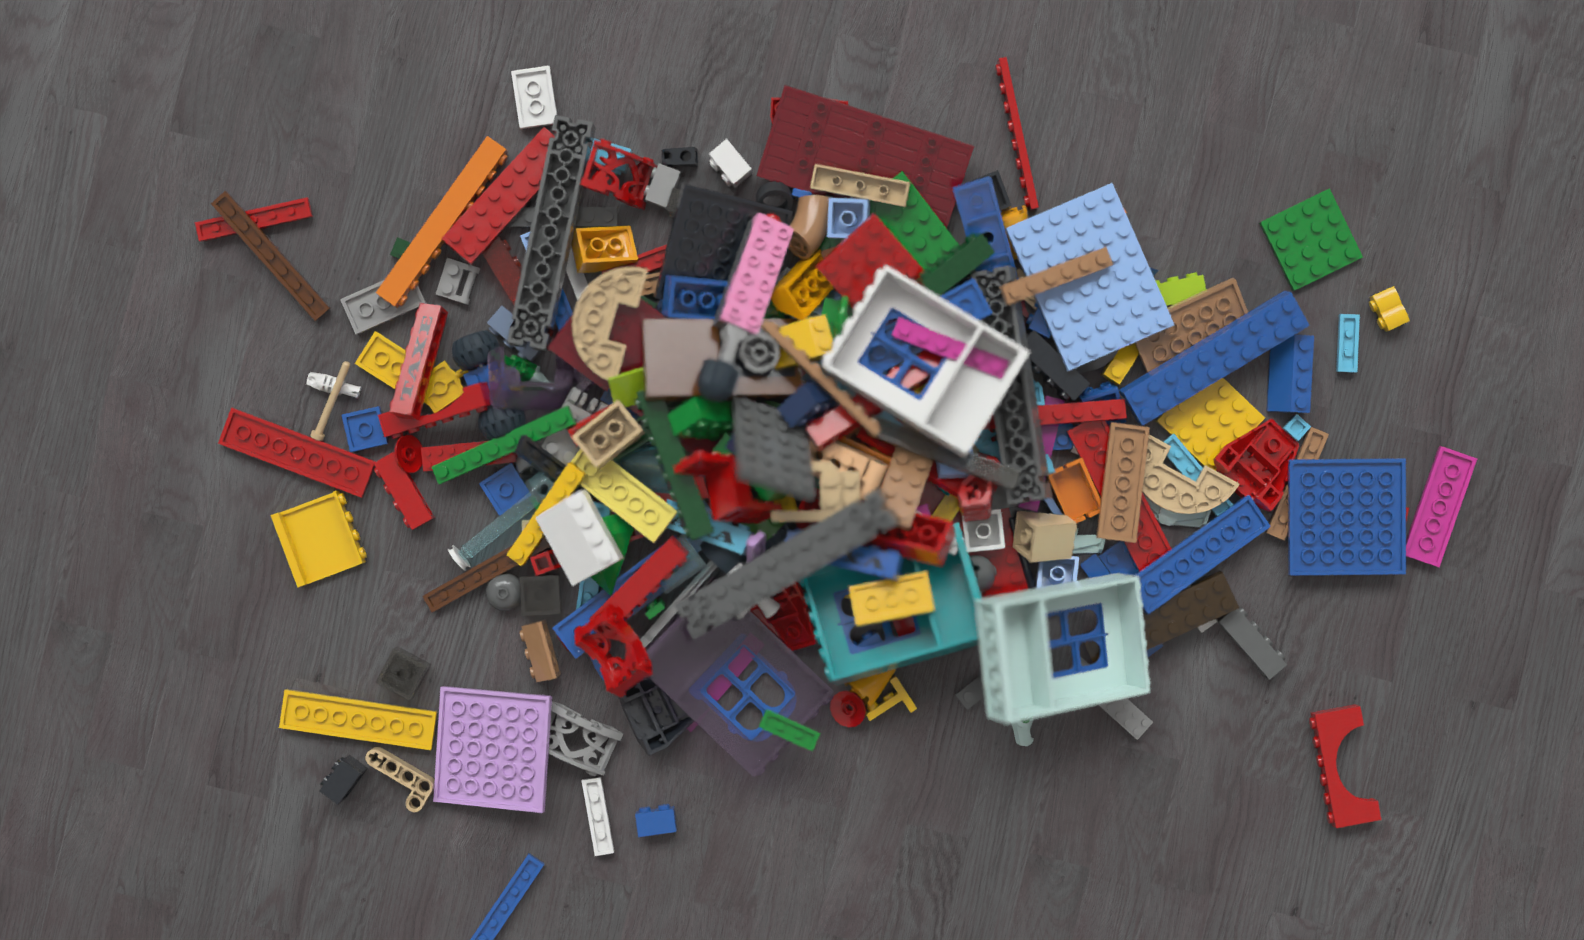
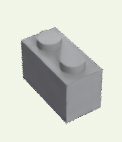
(661, 186)

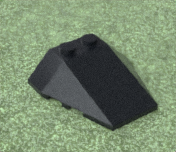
(653, 716)

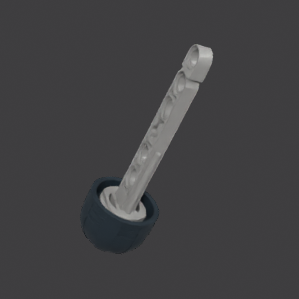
(720, 559)

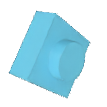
(1296, 427)

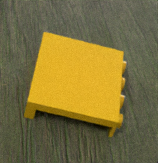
(319, 538)

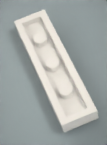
(598, 816)

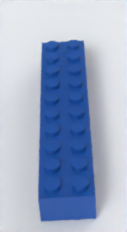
(1214, 357)

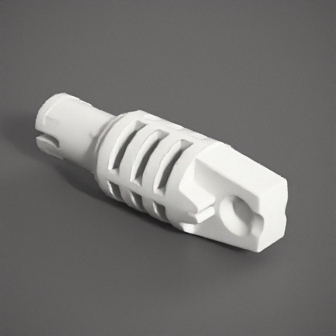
(326, 382)

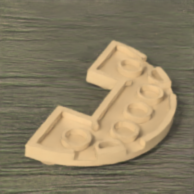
(595, 316)
(1177, 492)

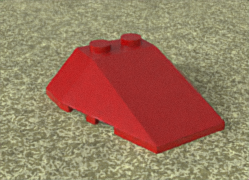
(1259, 463)
(792, 620)

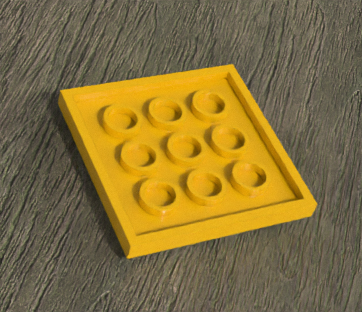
(1211, 420)

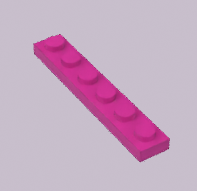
(949, 347)

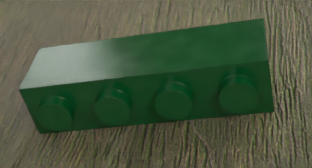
(955, 265)

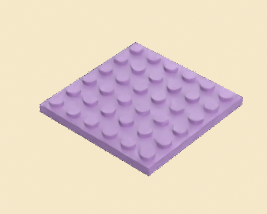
(492, 749)

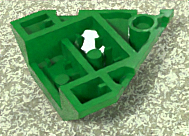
(621, 533)

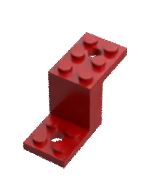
(727, 494)

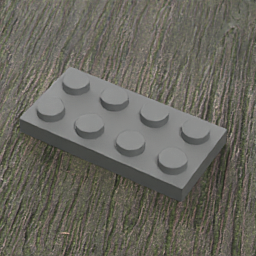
(369, 310)

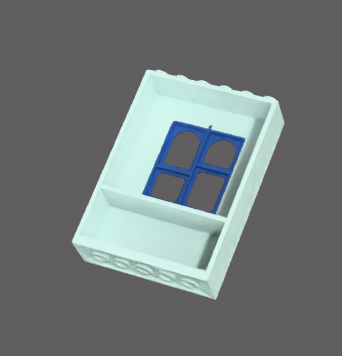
(1018, 655)

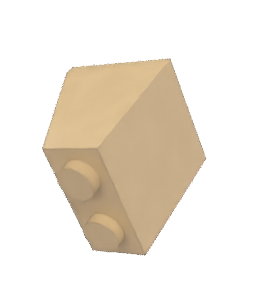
(1044, 536)

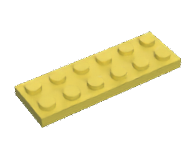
(626, 496)

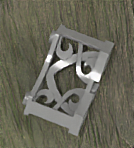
(602, 733)

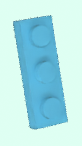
(1347, 343)

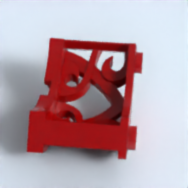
(598, 183)
(619, 630)

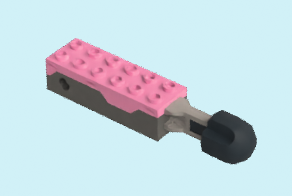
(744, 300)

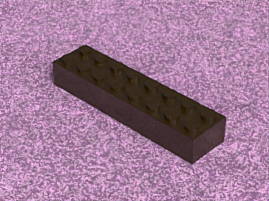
(1183, 612)

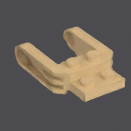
(836, 492)

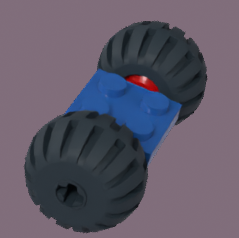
(472, 353)

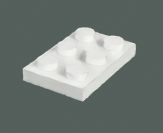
(534, 97)

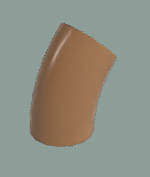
(809, 225)

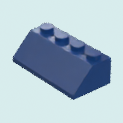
(1291, 375)

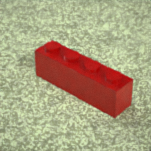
(404, 491)

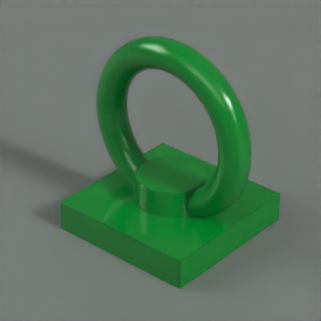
(837, 314)

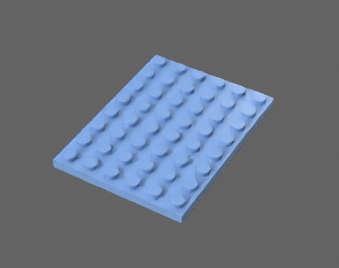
(1104, 307)

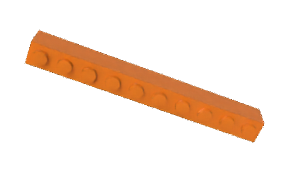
(453, 205)

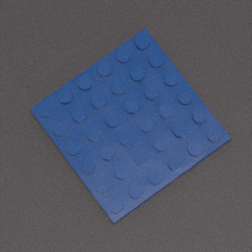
(1346, 516)

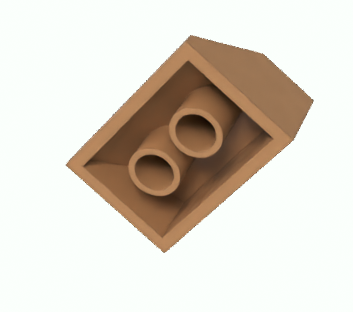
(540, 651)

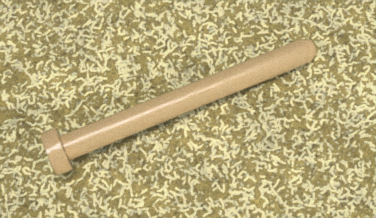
(318, 433)

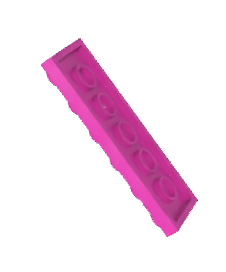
(1439, 506)

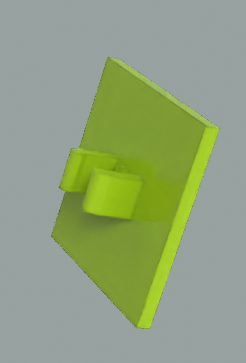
(626, 386)

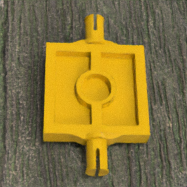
(443, 387)

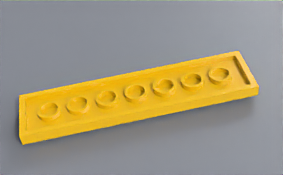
(358, 719)

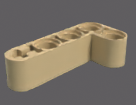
(399, 776)

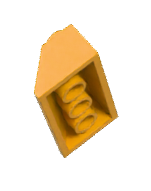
(801, 288)

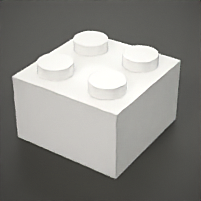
(730, 164)
(984, 534)

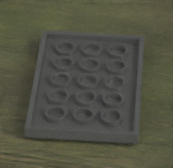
(771, 450)

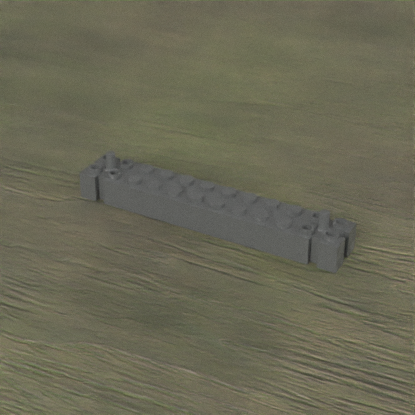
(551, 234)
(1017, 412)
(787, 563)

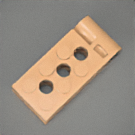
(871, 469)

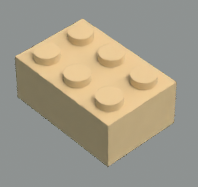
(608, 434)

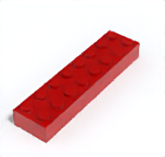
(438, 454)

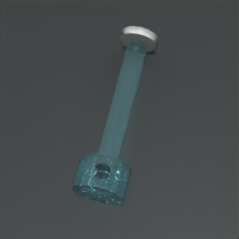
(504, 521)

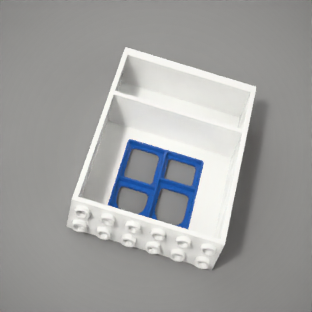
(957, 396)

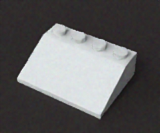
(579, 537)

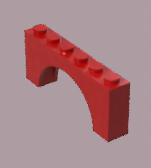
(1330, 729)

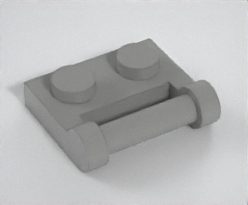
(451, 280)

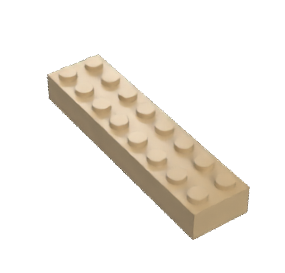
(860, 185)

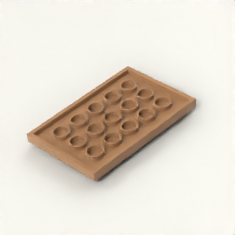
(1193, 321)

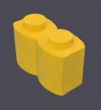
(1389, 309)

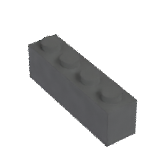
(1252, 643)

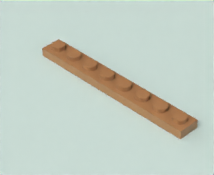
(826, 383)

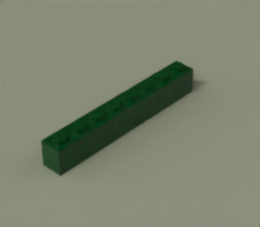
(670, 454)

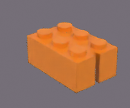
(1075, 490)

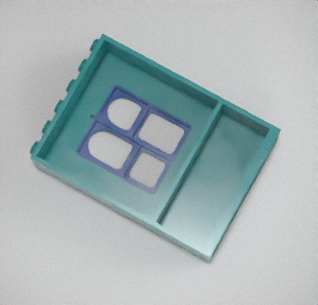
(936, 633)

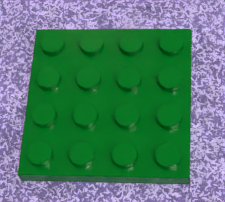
(1311, 239)

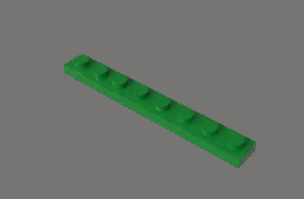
(503, 445)

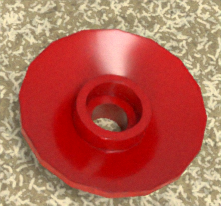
(408, 453)
(841, 711)

